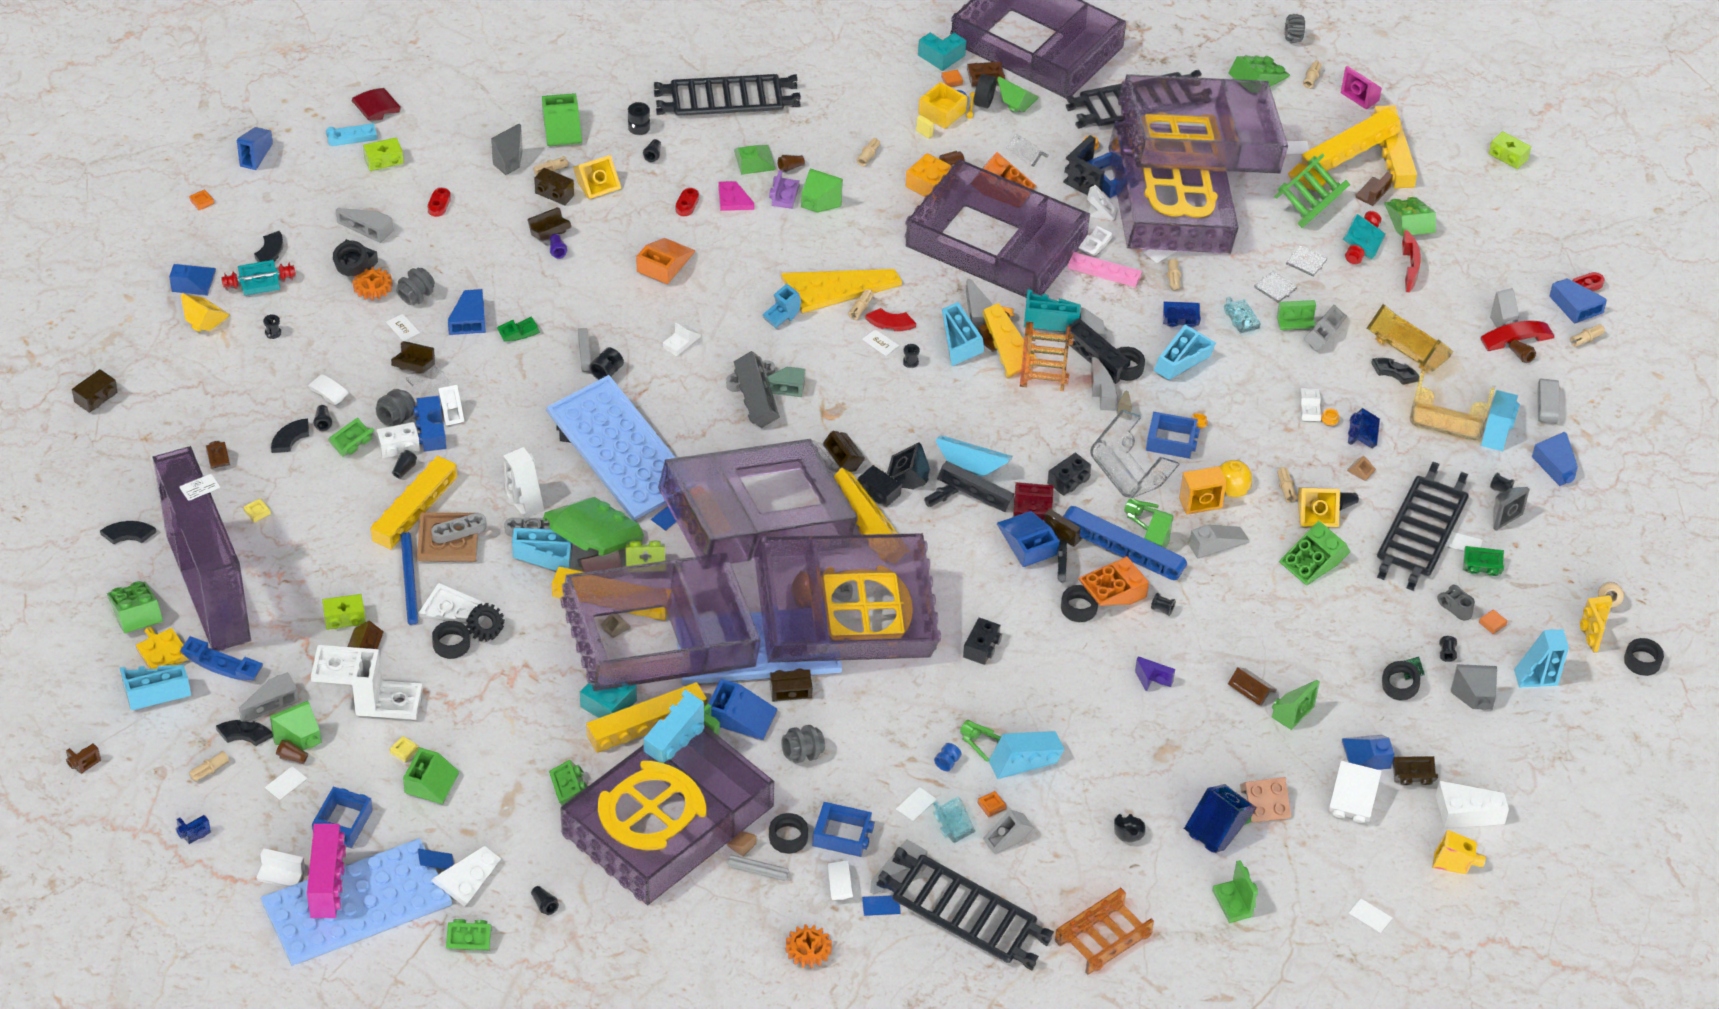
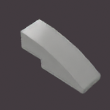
(1325, 327)
(1102, 386)

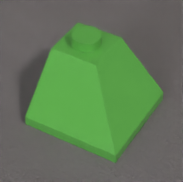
(1015, 96)
(754, 159)
(821, 191)
(1295, 704)
(297, 726)

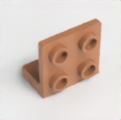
(1269, 797)

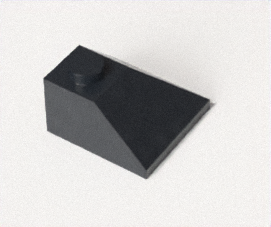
(910, 467)

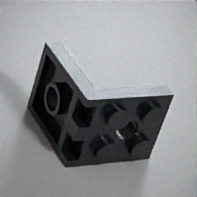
(1079, 168)

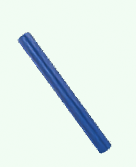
(409, 578)

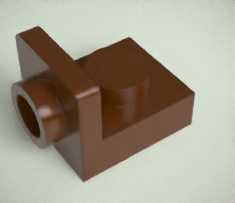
(217, 454)
(84, 759)

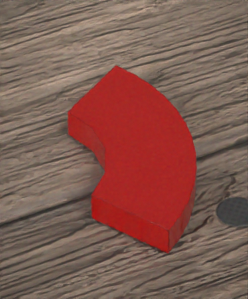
(884, 319)

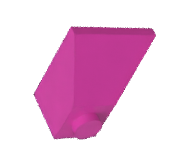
(1360, 89)

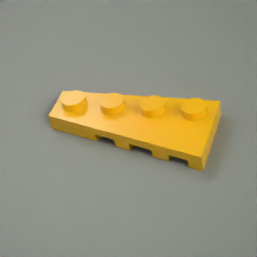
(1006, 339)

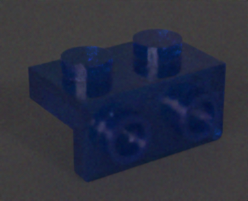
(1181, 314)
(1364, 427)

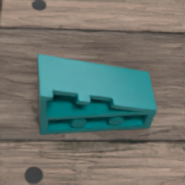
(1050, 313)

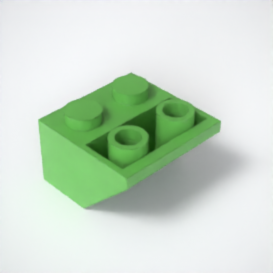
(429, 776)

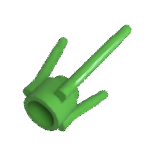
(1135, 507)
(972, 731)

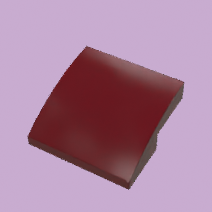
(376, 103)
(1033, 498)

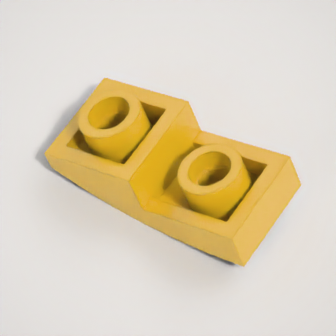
(1299, 168)

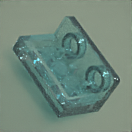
(1241, 315)
(954, 819)

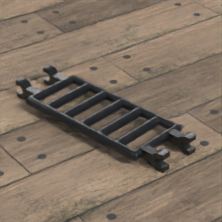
(672, 88)
(1094, 117)
(1444, 533)
(903, 858)

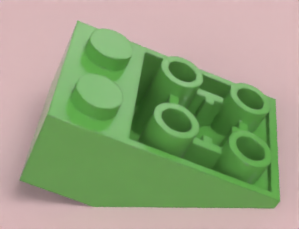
(1258, 69)
(561, 119)
(1411, 216)
(1315, 554)
(135, 606)

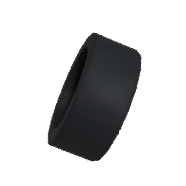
(985, 91)
(347, 247)
(1136, 356)
(1076, 614)
(451, 651)
(1398, 667)
(1640, 667)
(784, 845)

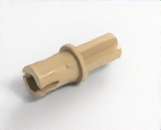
(1312, 74)
(868, 152)
(552, 165)
(1173, 274)
(861, 304)
(1587, 335)
(1286, 484)
(209, 766)

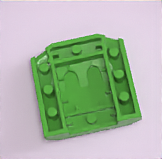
(594, 525)

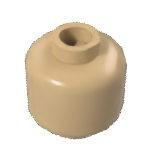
(1618, 595)

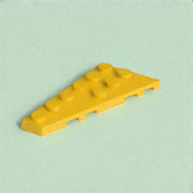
(833, 287)

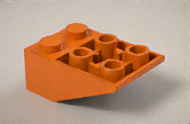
(999, 165)
(663, 259)
(1116, 583)

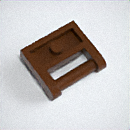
(975, 70)

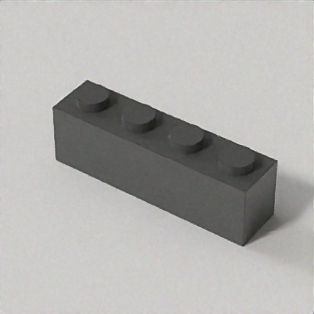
(756, 389)

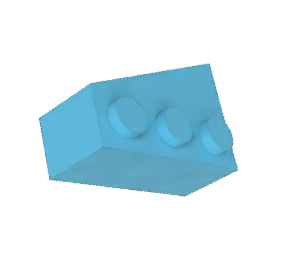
(961, 334)
(1184, 352)
(1500, 420)
(542, 548)
(1543, 661)
(154, 686)
(677, 729)
(1025, 752)

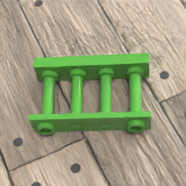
(1316, 205)

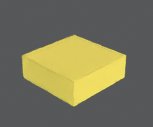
(924, 127)
(257, 510)
(404, 749)

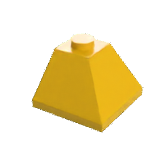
(597, 177)
(202, 312)
(1318, 505)

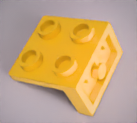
(1594, 620)

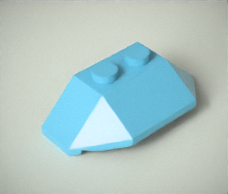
(971, 457)

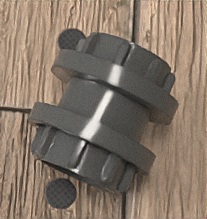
(413, 288)
(395, 407)
(803, 743)

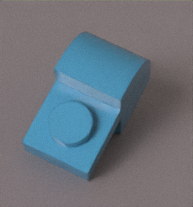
(786, 306)

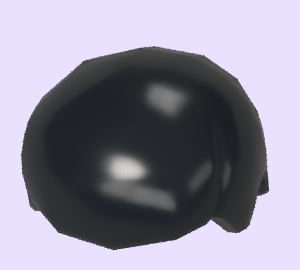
(1129, 828)

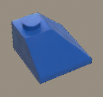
(191, 279)
(1369, 751)

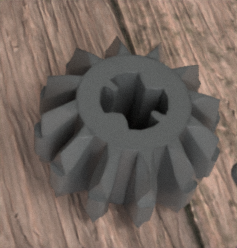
(1294, 28)

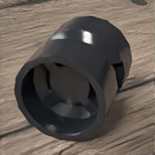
(638, 118)
(606, 364)

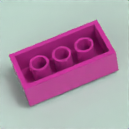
(326, 871)

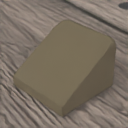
(1124, 402)
(615, 625)

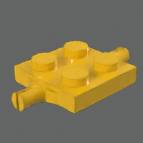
(161, 648)

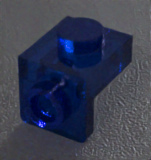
(194, 830)

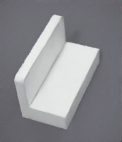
(280, 868)

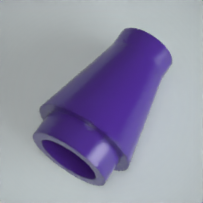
(557, 247)

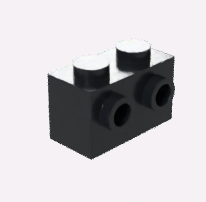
(1069, 474)
(982, 641)

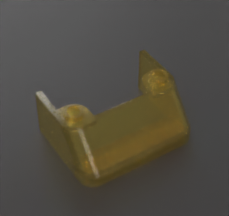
(1408, 339)
(1445, 420)

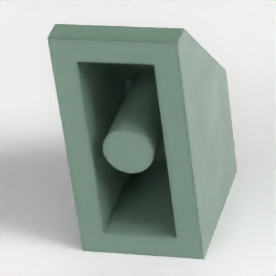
(788, 381)

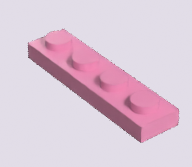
(1104, 269)

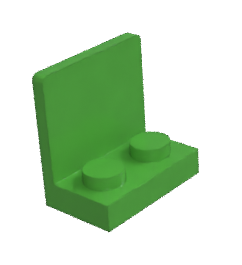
(1237, 896)

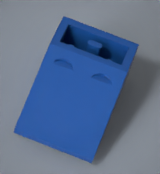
(1029, 538)
(741, 710)

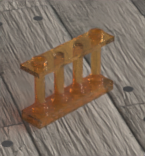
(1030, 361)
(1100, 913)

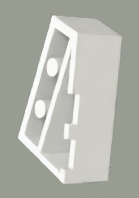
(522, 483)
(1470, 806)

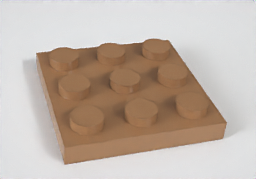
(456, 550)

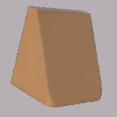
(1361, 468)
(743, 842)

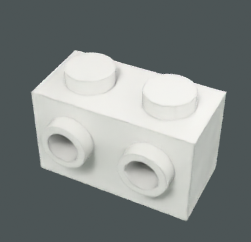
(398, 439)

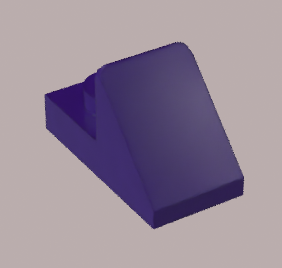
(1151, 671)

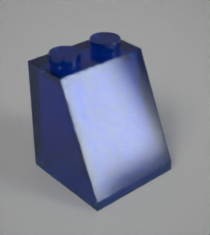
(1219, 817)

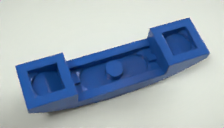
(218, 662)

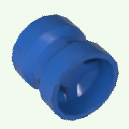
(949, 754)

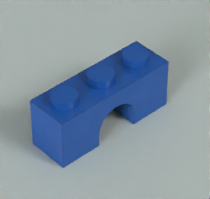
(432, 433)

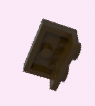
(548, 224)
(414, 357)
(1063, 527)
(1414, 769)

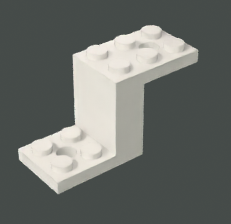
(363, 671)

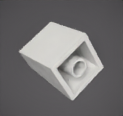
(1354, 792)

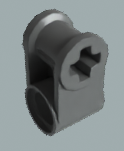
(1457, 603)

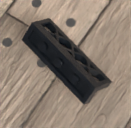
(1097, 347)
(975, 486)

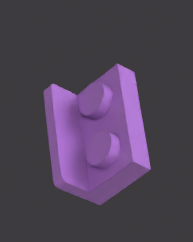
(784, 191)

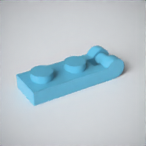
(351, 134)

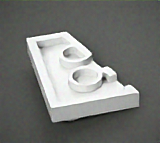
(449, 605)
(467, 876)

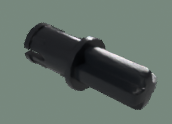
(939, 495)

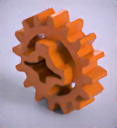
(372, 283)
(818, 942)

